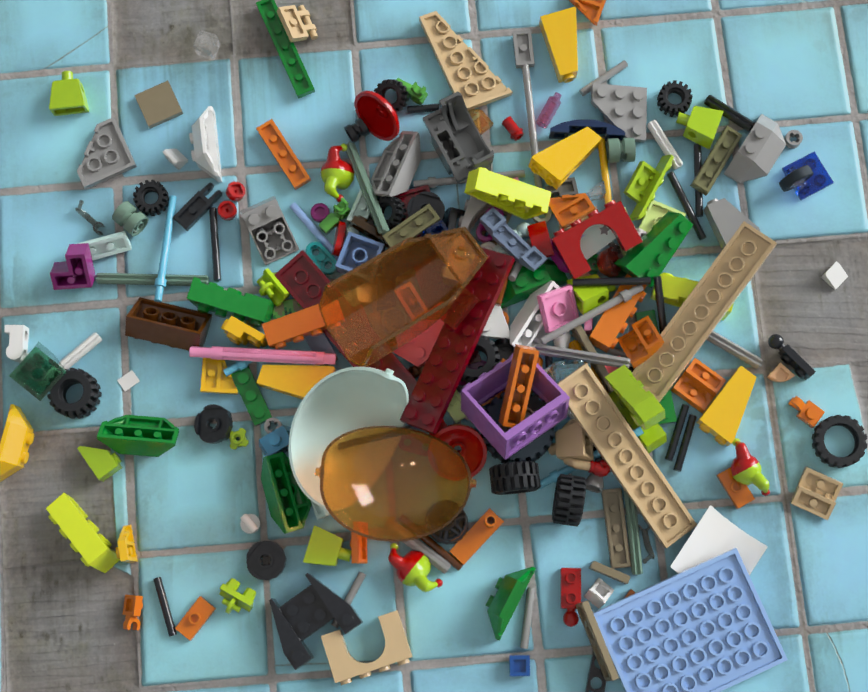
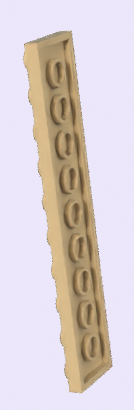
(704, 308)
(626, 456)

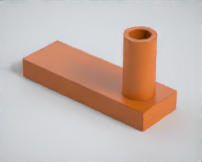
(476, 536)

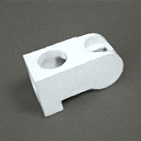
(17, 341)

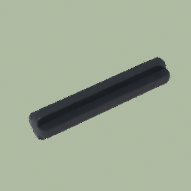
(729, 113)

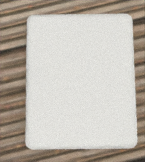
(128, 380)

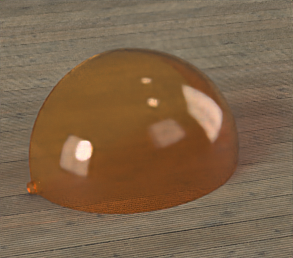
(393, 482)

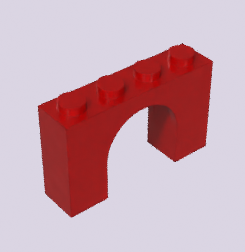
(568, 241)

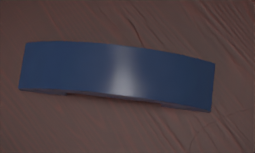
(563, 129)

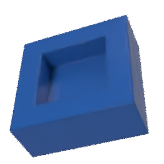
(519, 665)

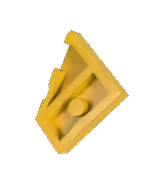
(213, 378)
(126, 546)

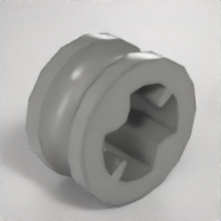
(793, 133)
(267, 424)

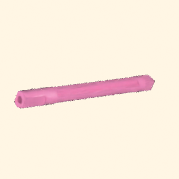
(263, 355)

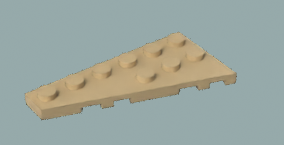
(461, 65)

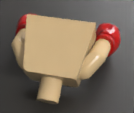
(577, 449)

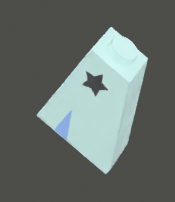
(595, 239)

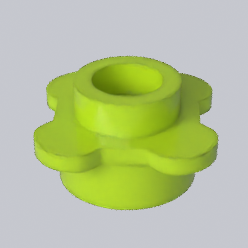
(243, 440)

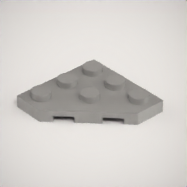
(622, 107)
(105, 155)

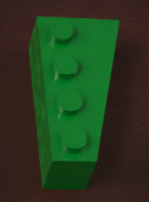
(657, 248)
(230, 303)

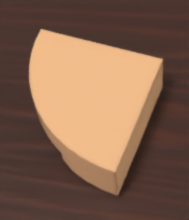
(780, 374)

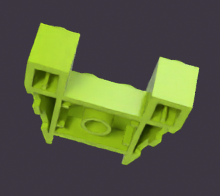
(638, 407)

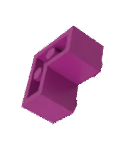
(76, 270)

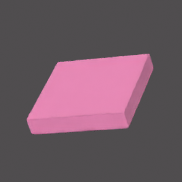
(557, 307)

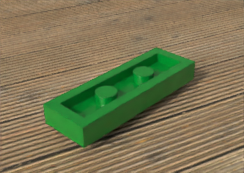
(251, 396)

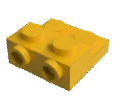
(242, 333)

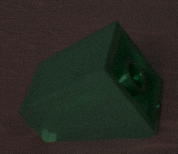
(38, 371)

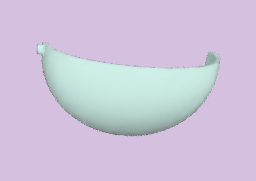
(335, 406)

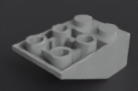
(269, 230)

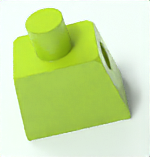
(68, 96)
(700, 125)
(590, 296)
(325, 548)

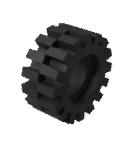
(679, 89)
(400, 90)
(151, 187)
(397, 210)

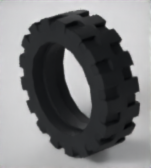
(857, 432)

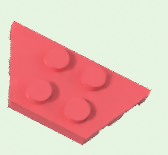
(420, 347)

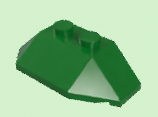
(530, 281)
(138, 435)
(285, 499)
(507, 598)

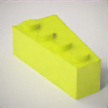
(507, 193)
(677, 290)
(82, 533)

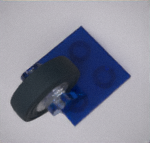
(805, 176)

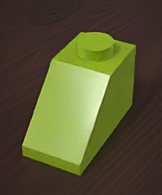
(101, 461)

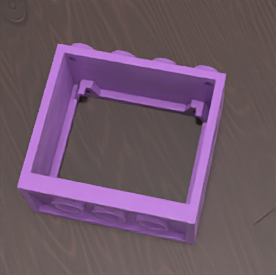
(529, 429)

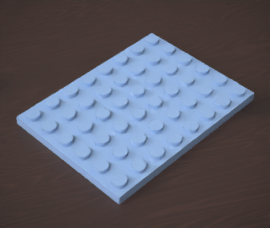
(691, 631)

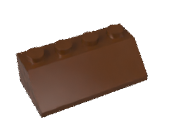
(167, 324)

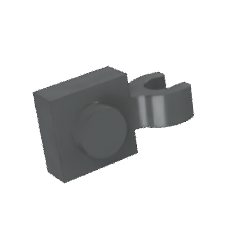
(567, 188)

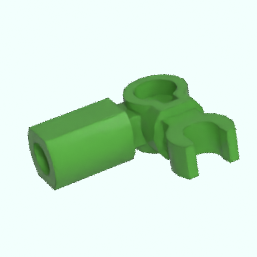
(416, 93)
(341, 211)

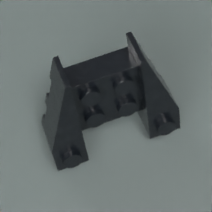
(306, 615)

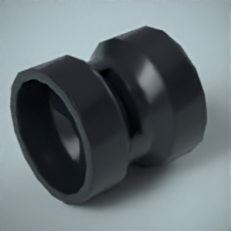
(356, 130)

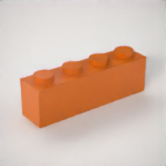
(614, 320)
(294, 327)
(518, 385)

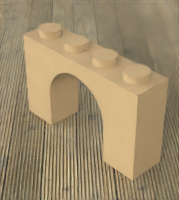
(345, 666)

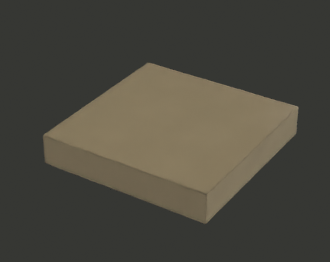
(158, 104)

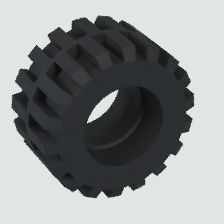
(493, 358)
(87, 401)
(514, 477)
(569, 500)

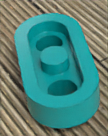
(323, 258)

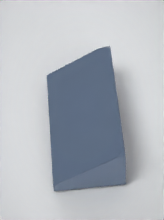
(320, 344)

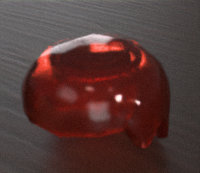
(605, 262)

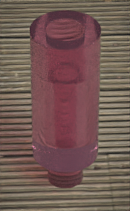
(549, 110)

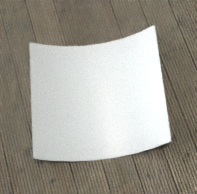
(715, 536)

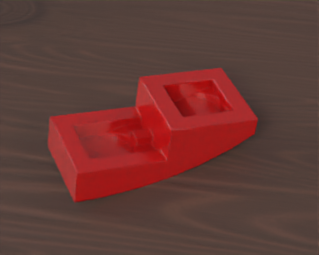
(540, 238)

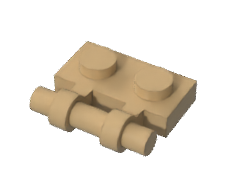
(293, 24)

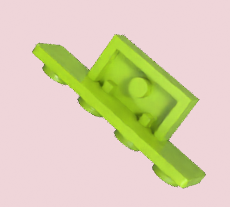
(645, 183)

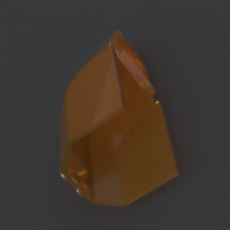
(399, 293)

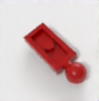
(570, 594)

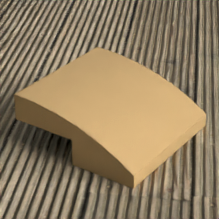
(816, 493)

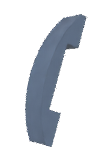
(511, 241)

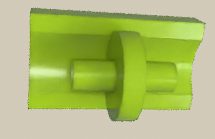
(272, 287)
(234, 599)

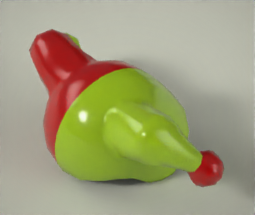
(336, 172)
(747, 468)
(413, 569)

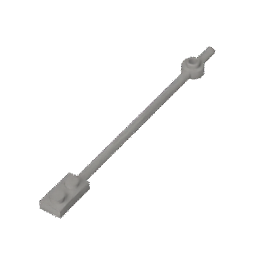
(524, 59)

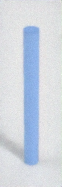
(314, 230)

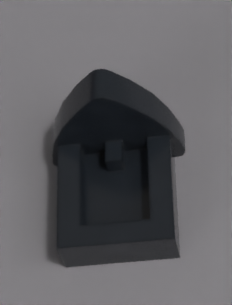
(451, 216)
(504, 347)

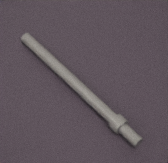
(433, 182)
(623, 296)

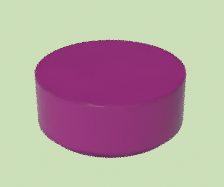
(319, 212)

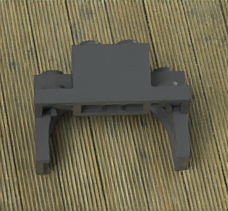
(457, 138)

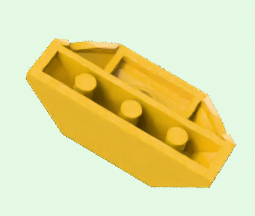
(15, 442)

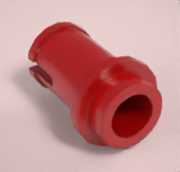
(515, 132)

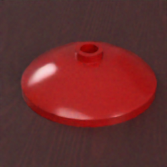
(377, 115)
(471, 443)

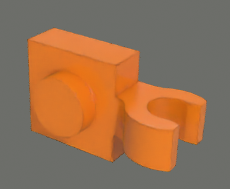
(808, 411)
(132, 608)

